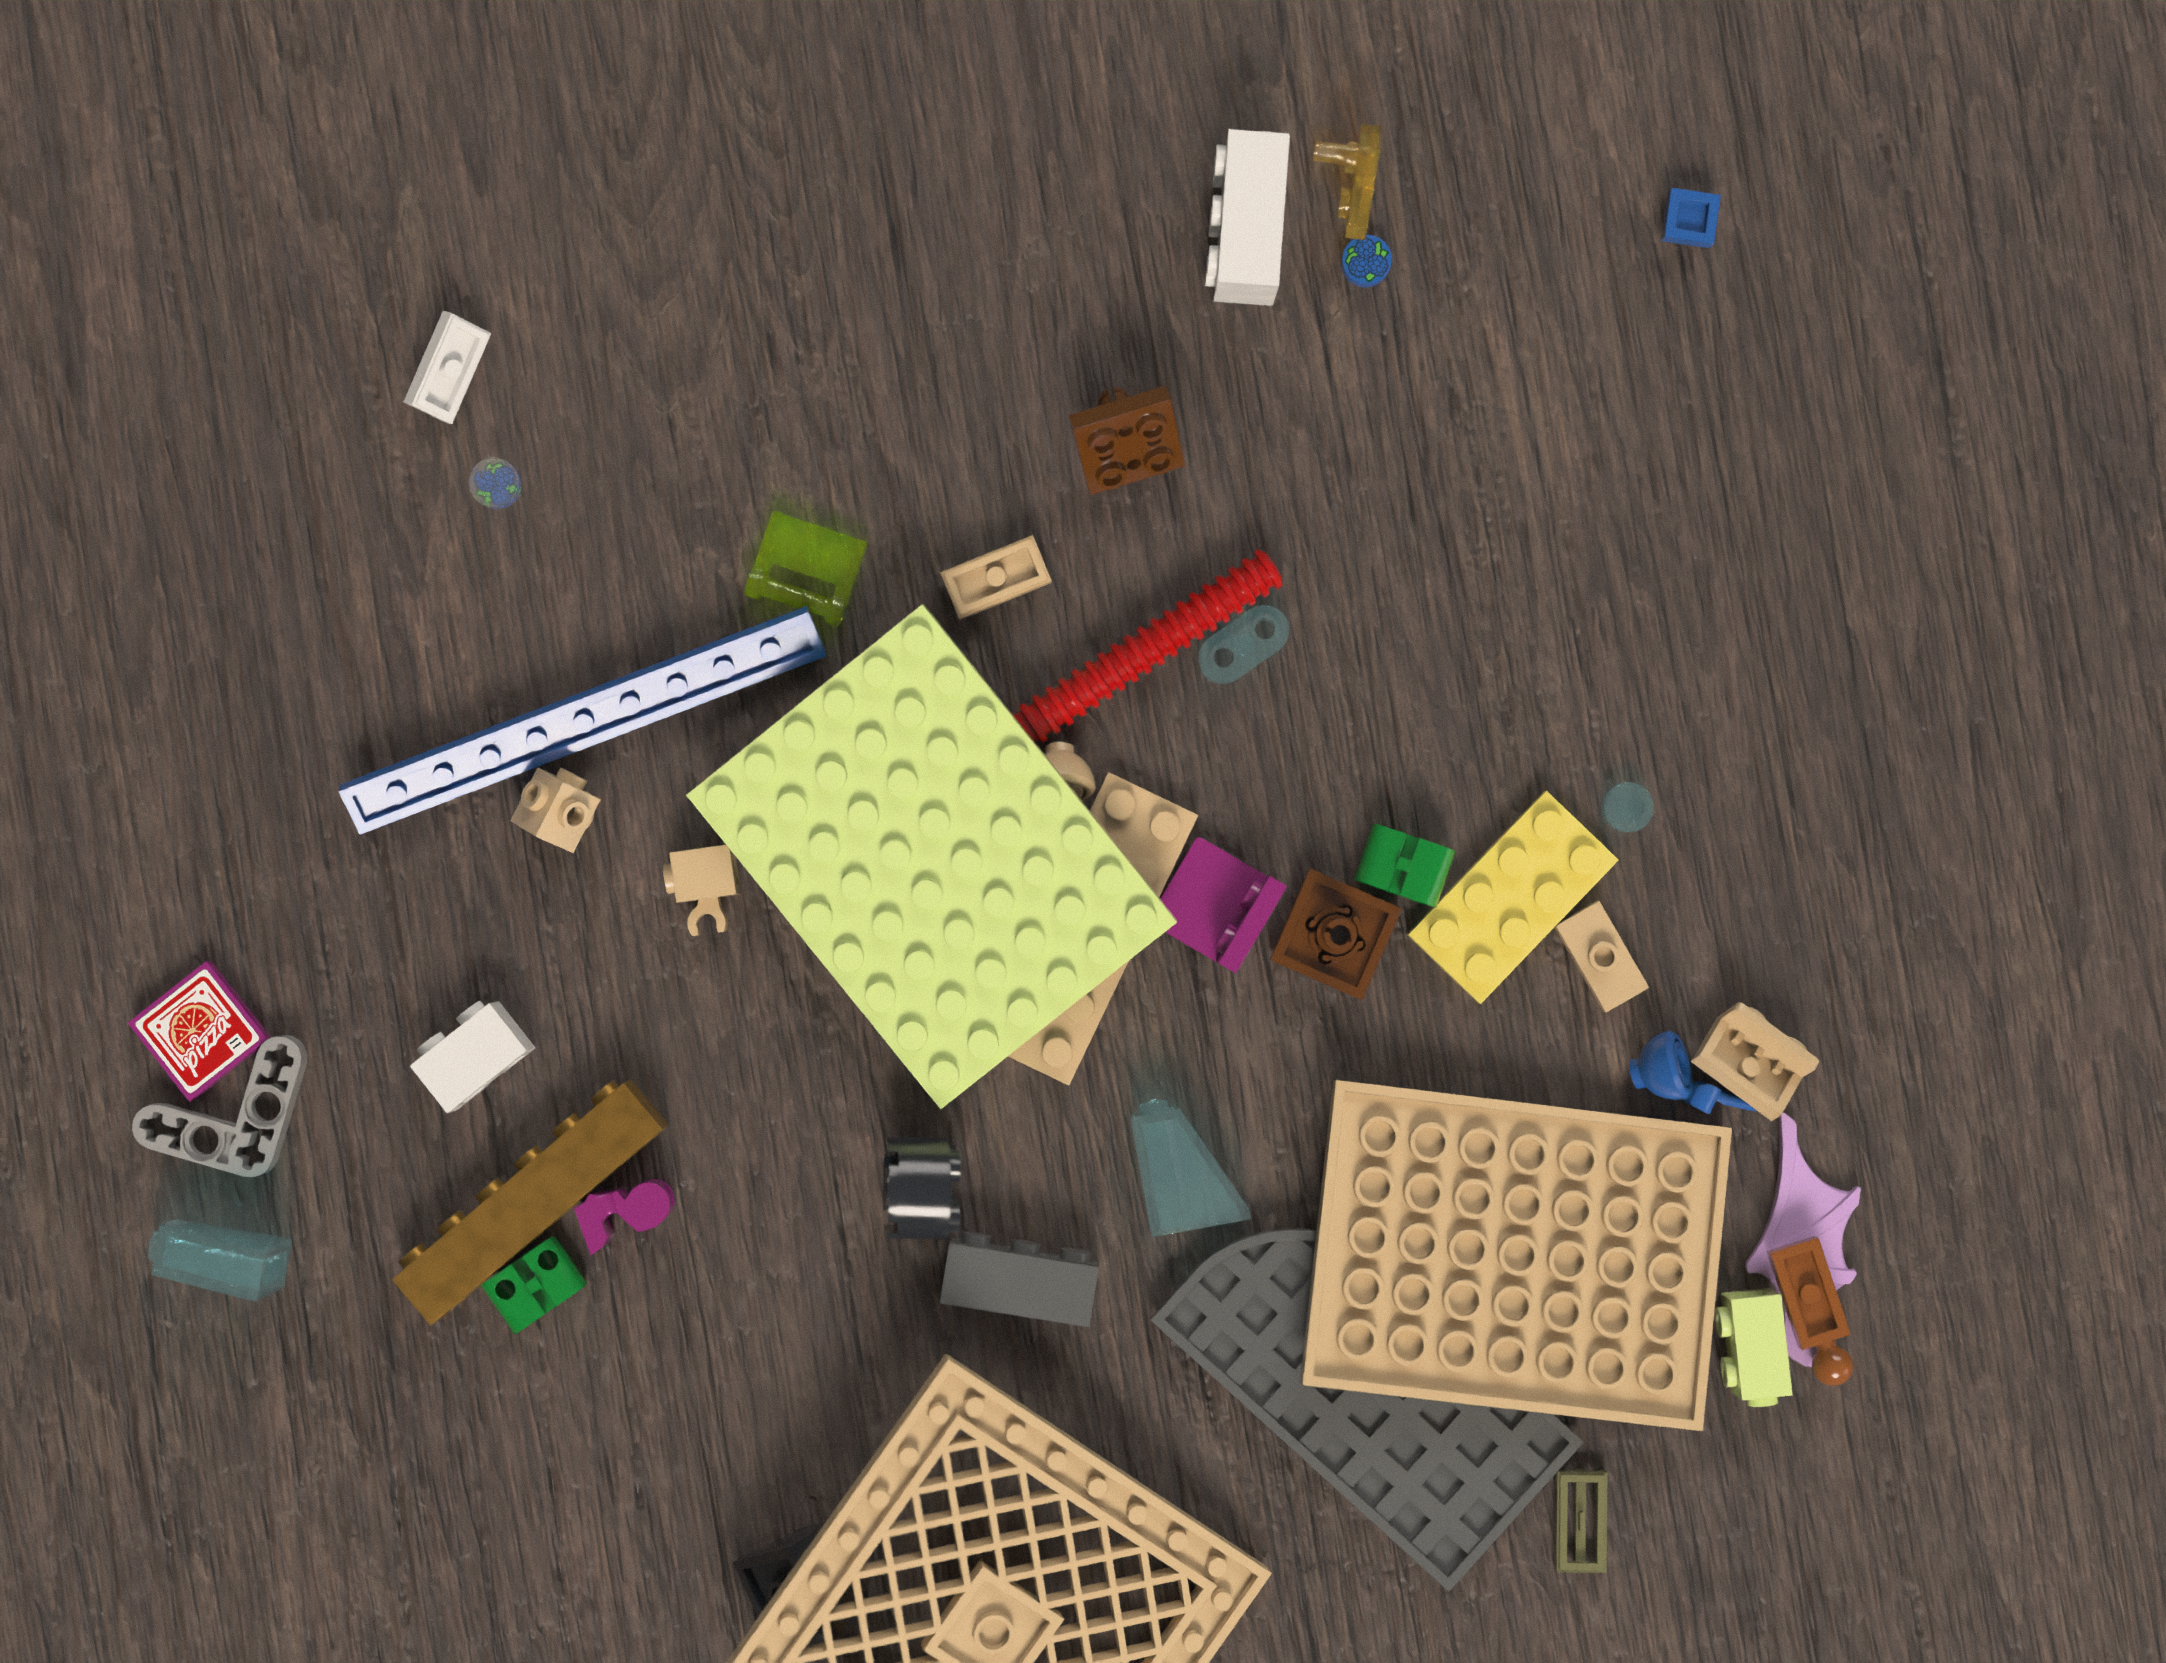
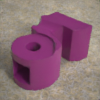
(641, 1208)

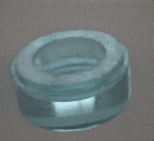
(1627, 807)

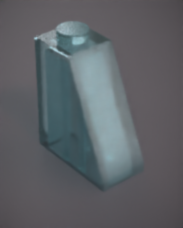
(1180, 1174)
(220, 1258)

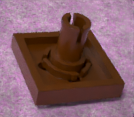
(1127, 438)
(1336, 934)

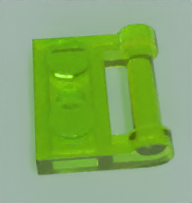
(811, 552)

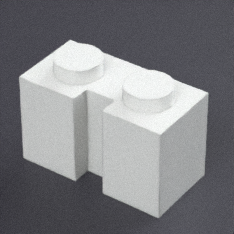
(472, 1055)

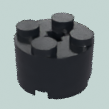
(919, 1188)

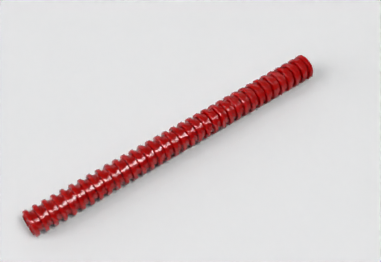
(1149, 646)

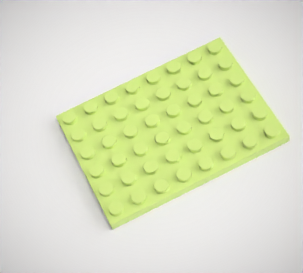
(932, 857)

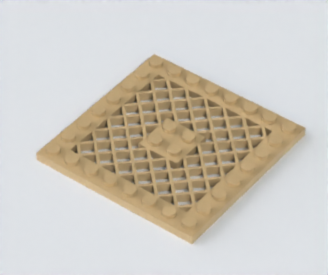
(990, 1613)

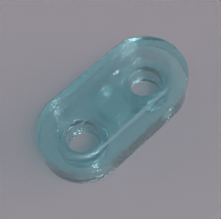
(1243, 644)

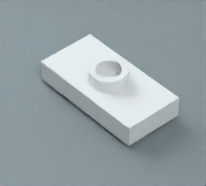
(447, 367)

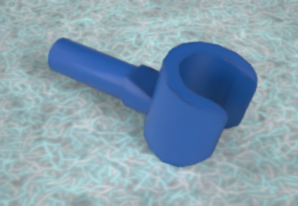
(1705, 1096)

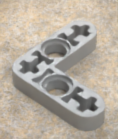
(231, 1135)

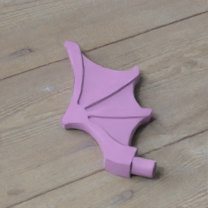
(1800, 1210)

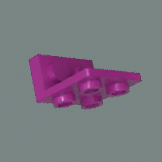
(1219, 903)

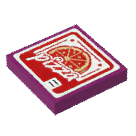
(199, 1030)

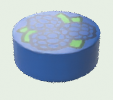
(1366, 261)

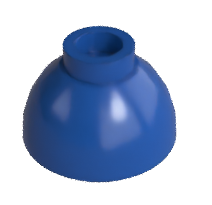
(1663, 1067)

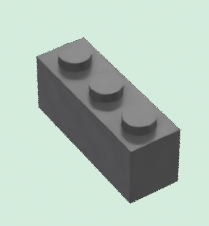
(1020, 1279)

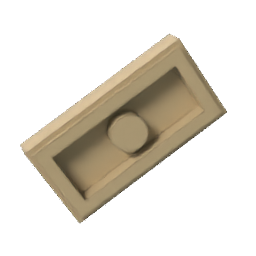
(996, 577)
(1601, 956)

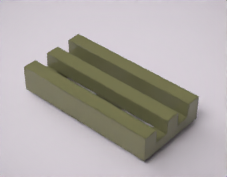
(1580, 1477)

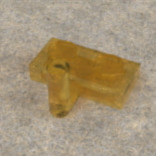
(1361, 161)

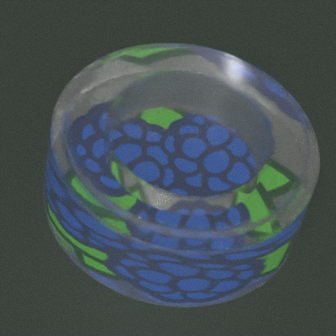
(495, 483)

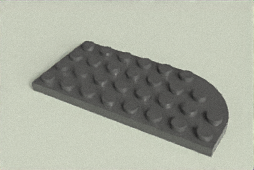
(1420, 1469)

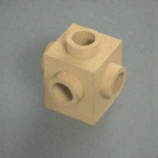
(556, 808)

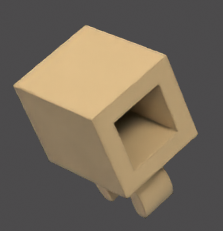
(705, 877)

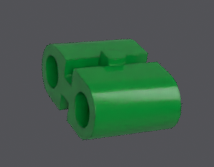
(1404, 865)
(534, 1284)

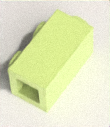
(1755, 1346)

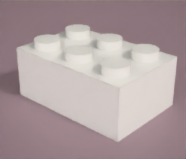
(1248, 217)

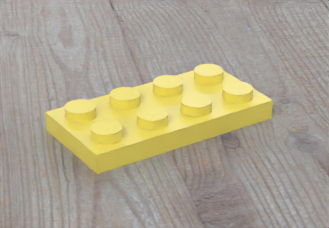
(1512, 897)

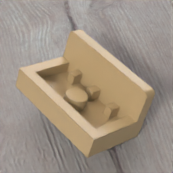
(1754, 1059)

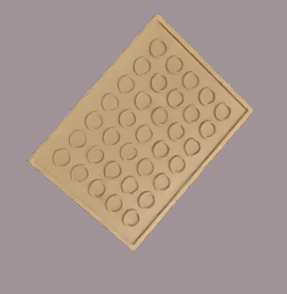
(1516, 1256)

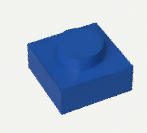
(1690, 218)

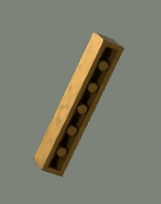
(530, 1201)

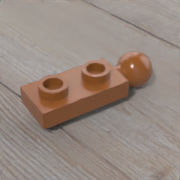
(1813, 1307)

